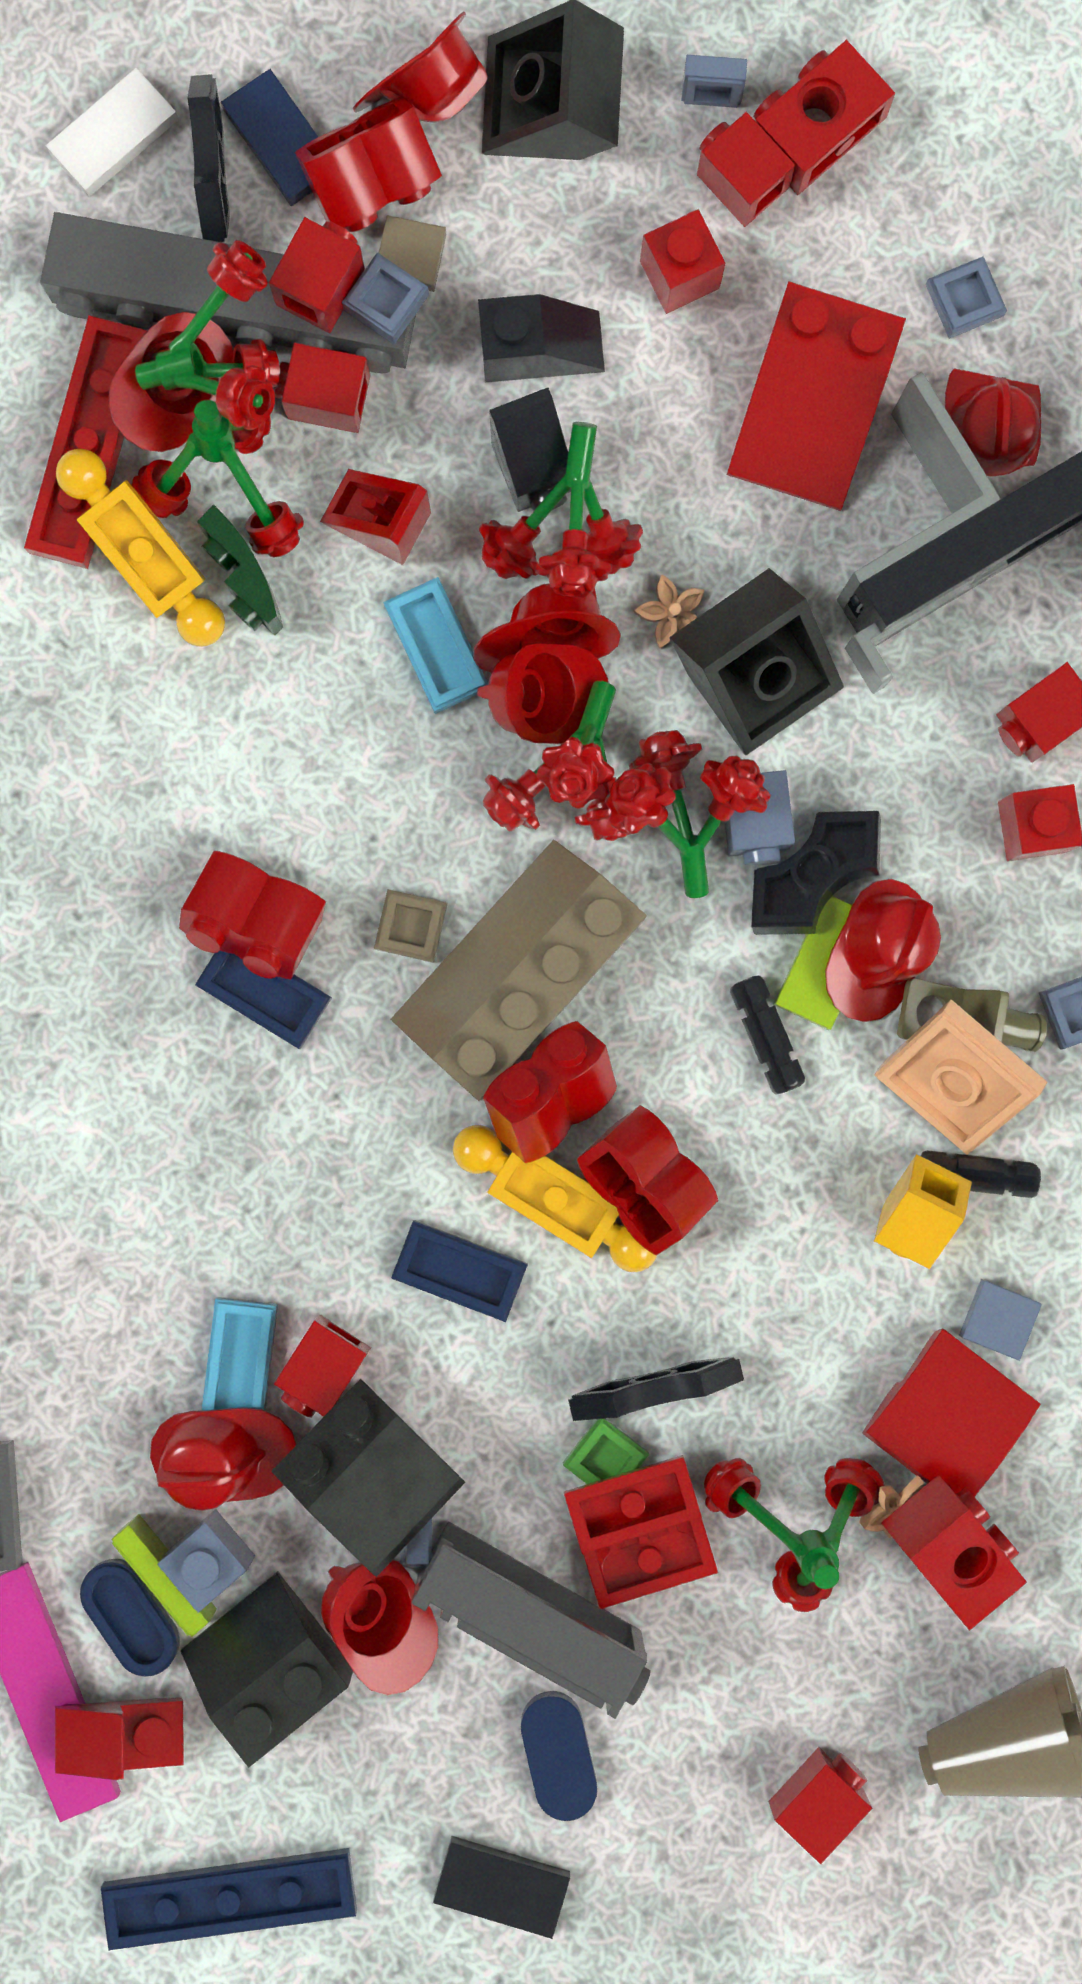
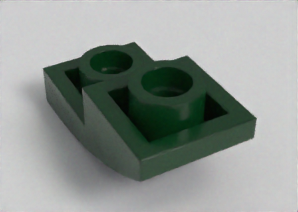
(253, 595)

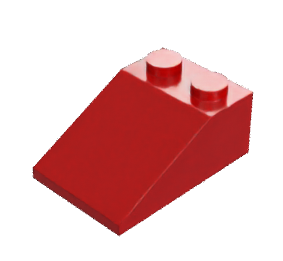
(815, 396)

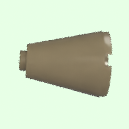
(1012, 1744)

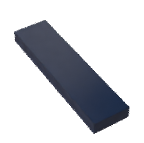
(228, 1899)

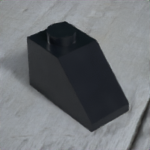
(538, 338)
(529, 448)

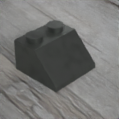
(554, 85)
(758, 659)
(368, 1477)
(265, 1669)

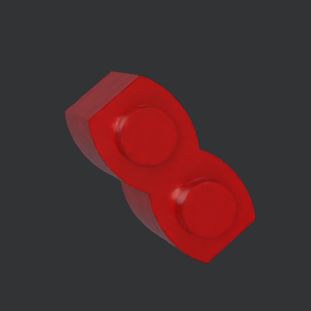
(369, 165)
(251, 916)
(547, 1094)
(648, 1180)

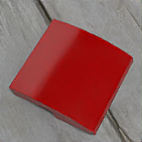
(951, 1416)
(641, 1532)

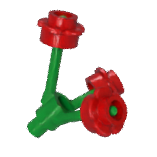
(247, 383)
(166, 485)
(812, 1565)

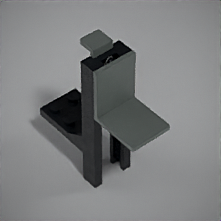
(963, 548)

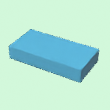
(435, 644)
(239, 1354)

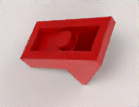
(118, 1736)

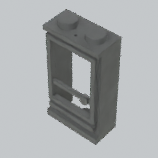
(534, 1620)

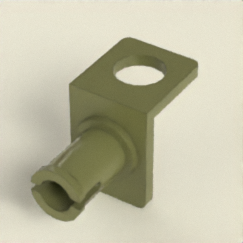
(985, 1006)

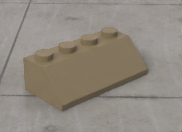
(518, 968)

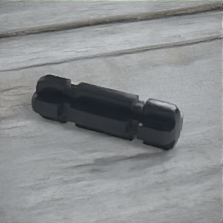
(767, 1034)
(991, 1174)

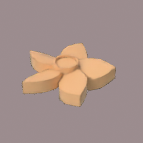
(671, 610)
(888, 1502)

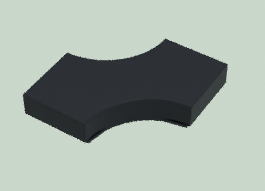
(208, 158)
(794, 892)
(656, 1388)

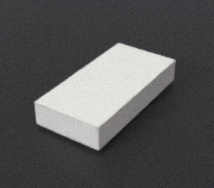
(112, 132)

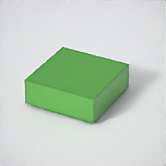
(604, 1453)

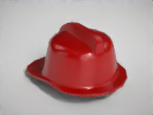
(436, 80)
(156, 416)
(996, 419)
(549, 619)
(542, 691)
(880, 947)
(219, 1455)
(378, 1628)

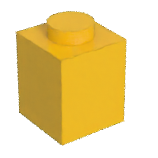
(923, 1212)

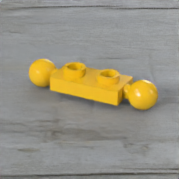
(140, 547)
(550, 1198)

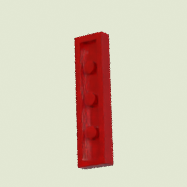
(82, 425)

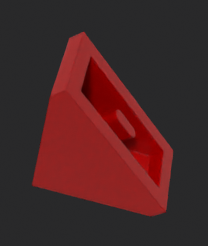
(379, 513)

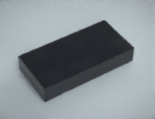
(501, 1887)

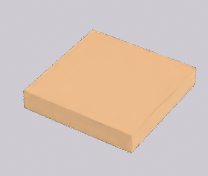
(960, 1077)

